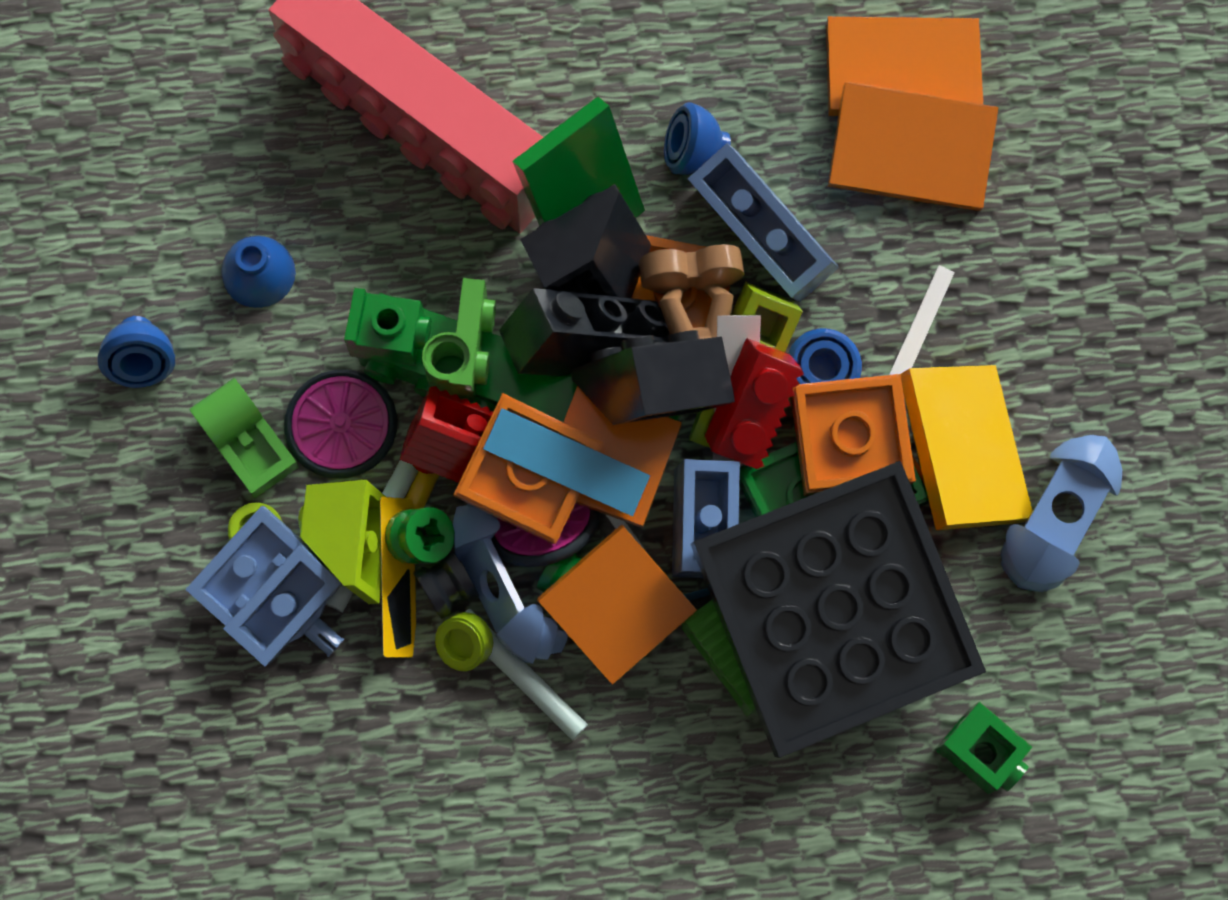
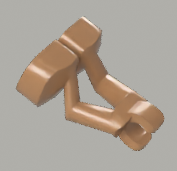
(708, 270)

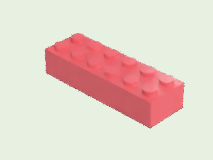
(411, 99)

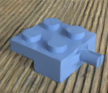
(268, 589)

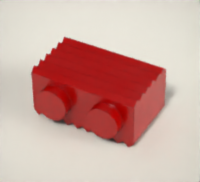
(761, 391)
(444, 434)

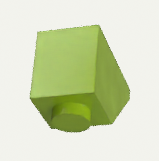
(344, 531)

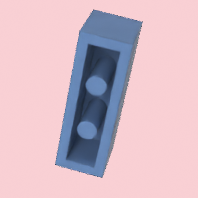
(763, 223)

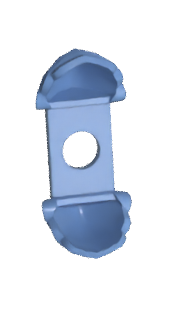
(1044, 549)
(518, 628)

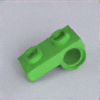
(474, 318)
(244, 437)

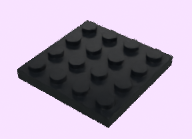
(837, 609)

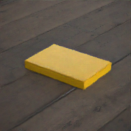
(965, 446)

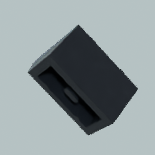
(590, 247)
(657, 378)

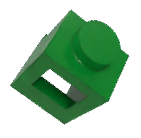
(397, 345)
(984, 727)

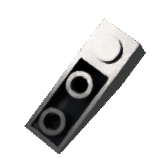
(560, 328)

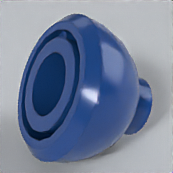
(692, 139)
(258, 271)
(136, 354)
(826, 356)

